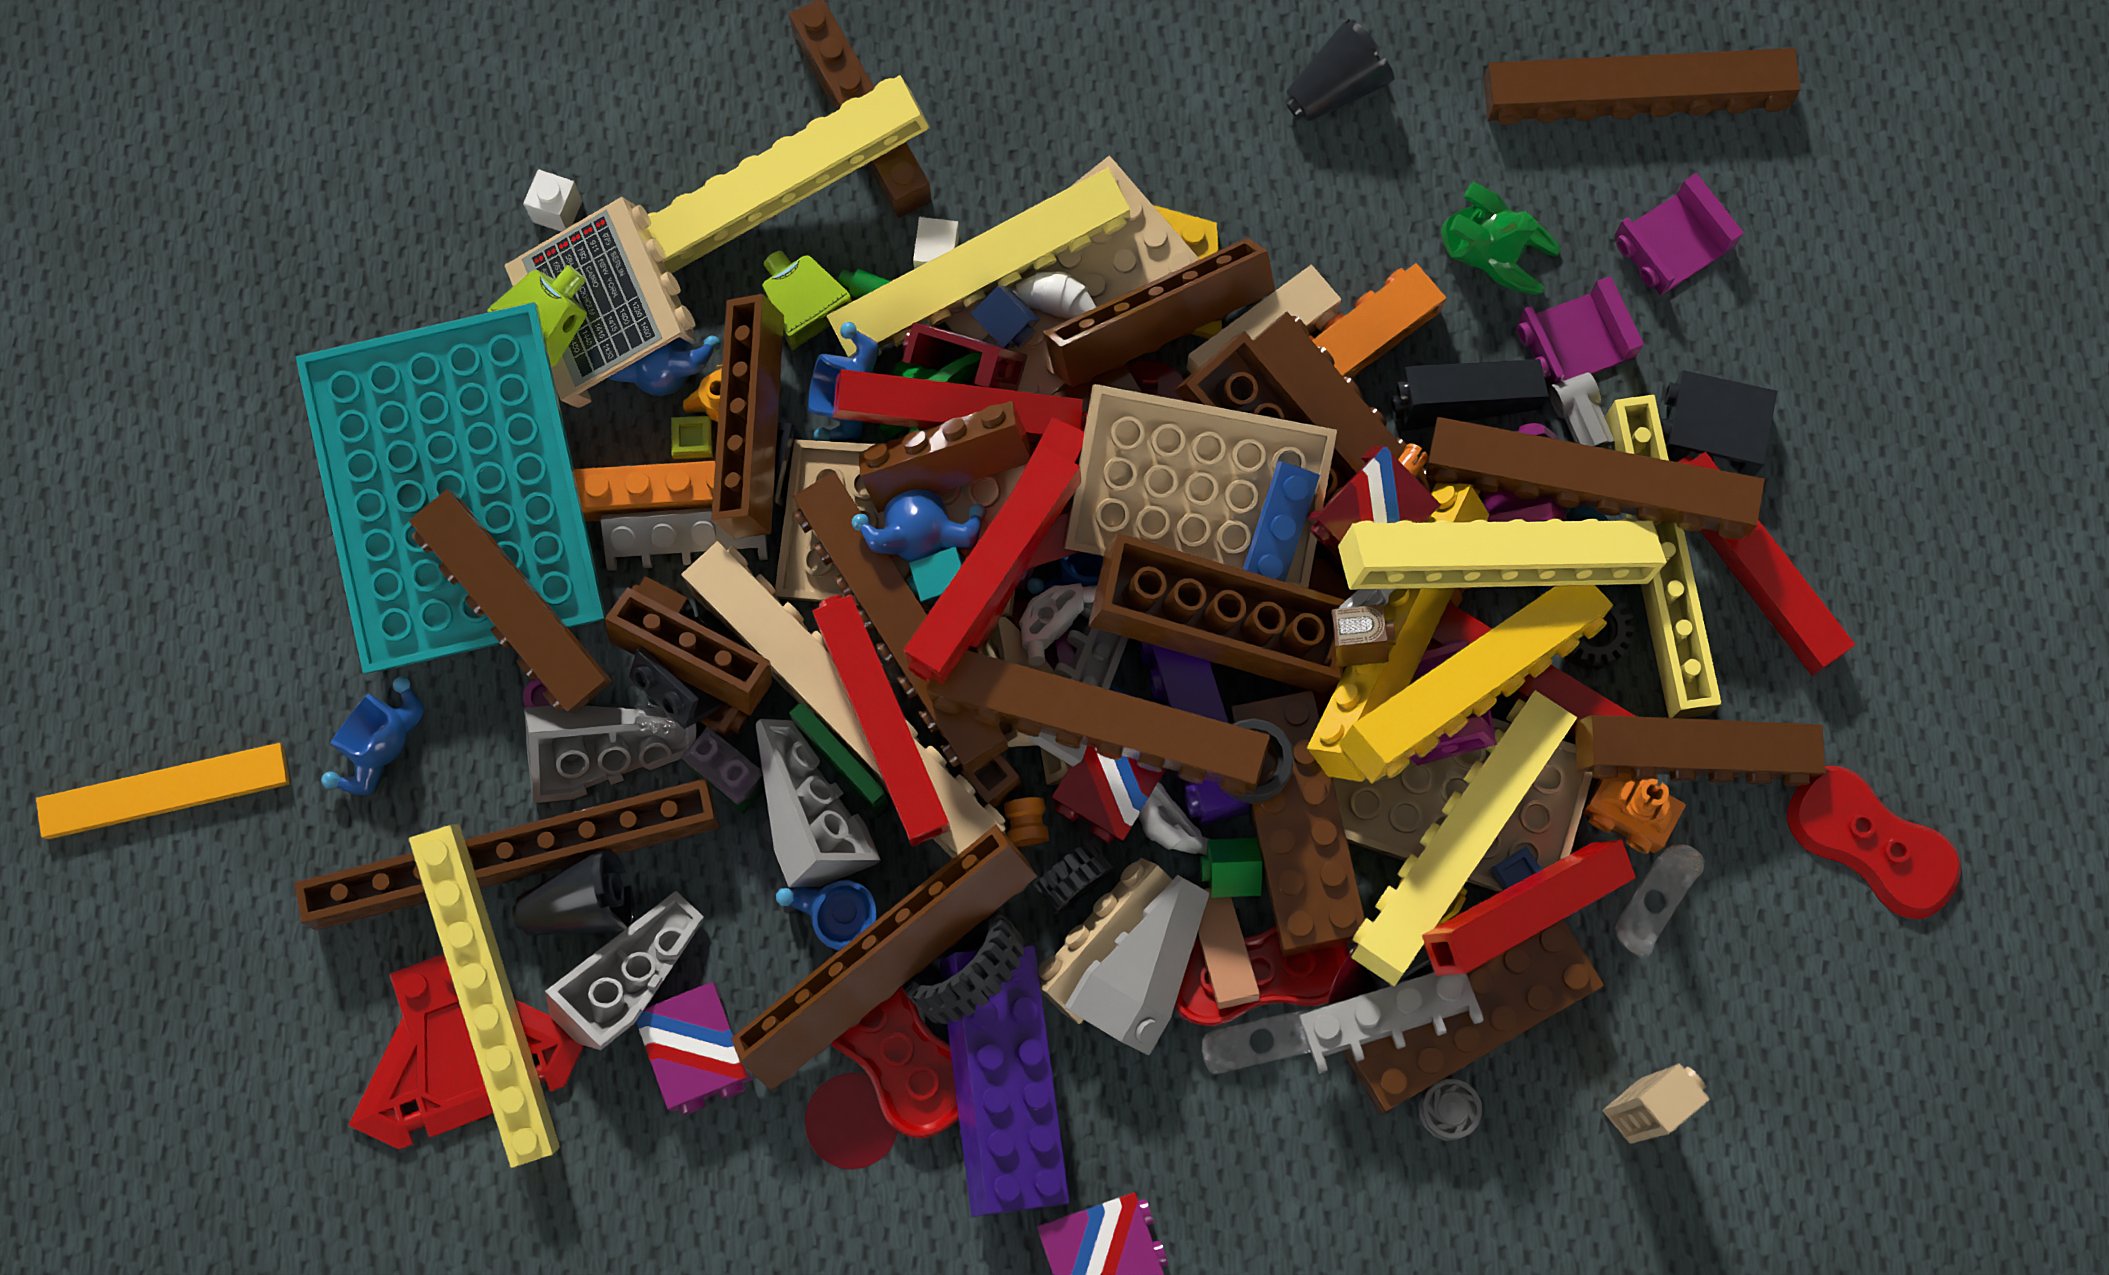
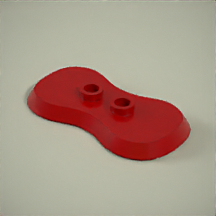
(1902, 862)
(1292, 979)
(906, 1066)

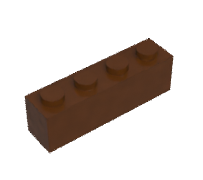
(946, 454)
(690, 650)

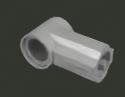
(1579, 403)

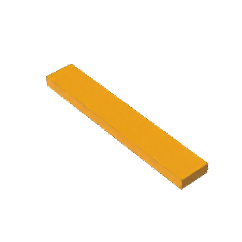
(162, 791)

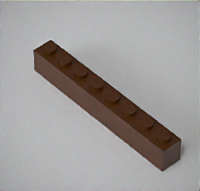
(1641, 85)
(1595, 478)
(890, 610)
(1104, 720)
(883, 958)

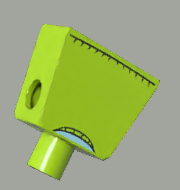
(802, 295)
(558, 309)

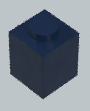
(1006, 318)

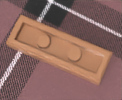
(1226, 954)

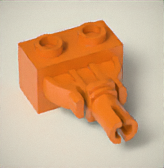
(1635, 811)

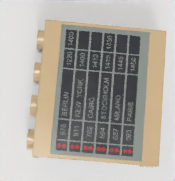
(625, 294)

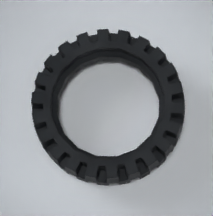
(977, 980)

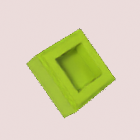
(692, 437)

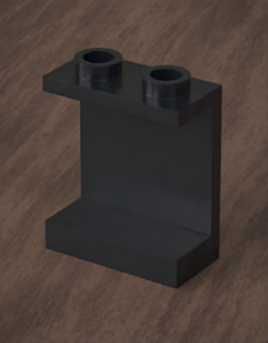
(1719, 419)
(676, 697)

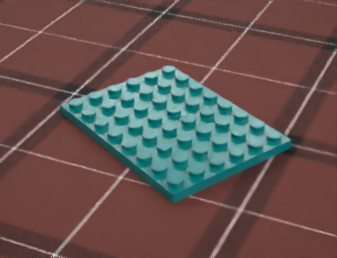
(435, 412)

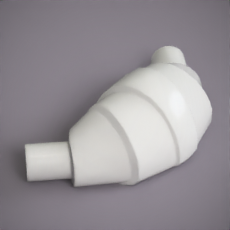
(1055, 294)
(1050, 617)
(1168, 824)

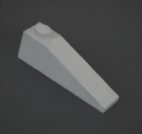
(593, 746)
(808, 822)
(1140, 979)
(619, 980)

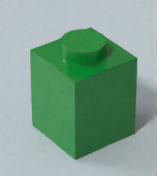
(1232, 867)

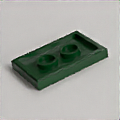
(840, 760)

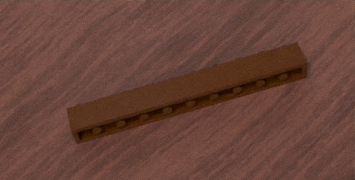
(514, 853)

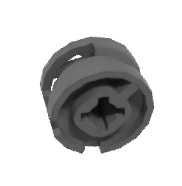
(1450, 1109)

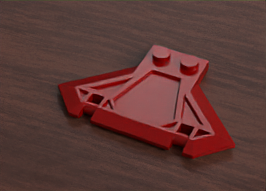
(436, 1061)

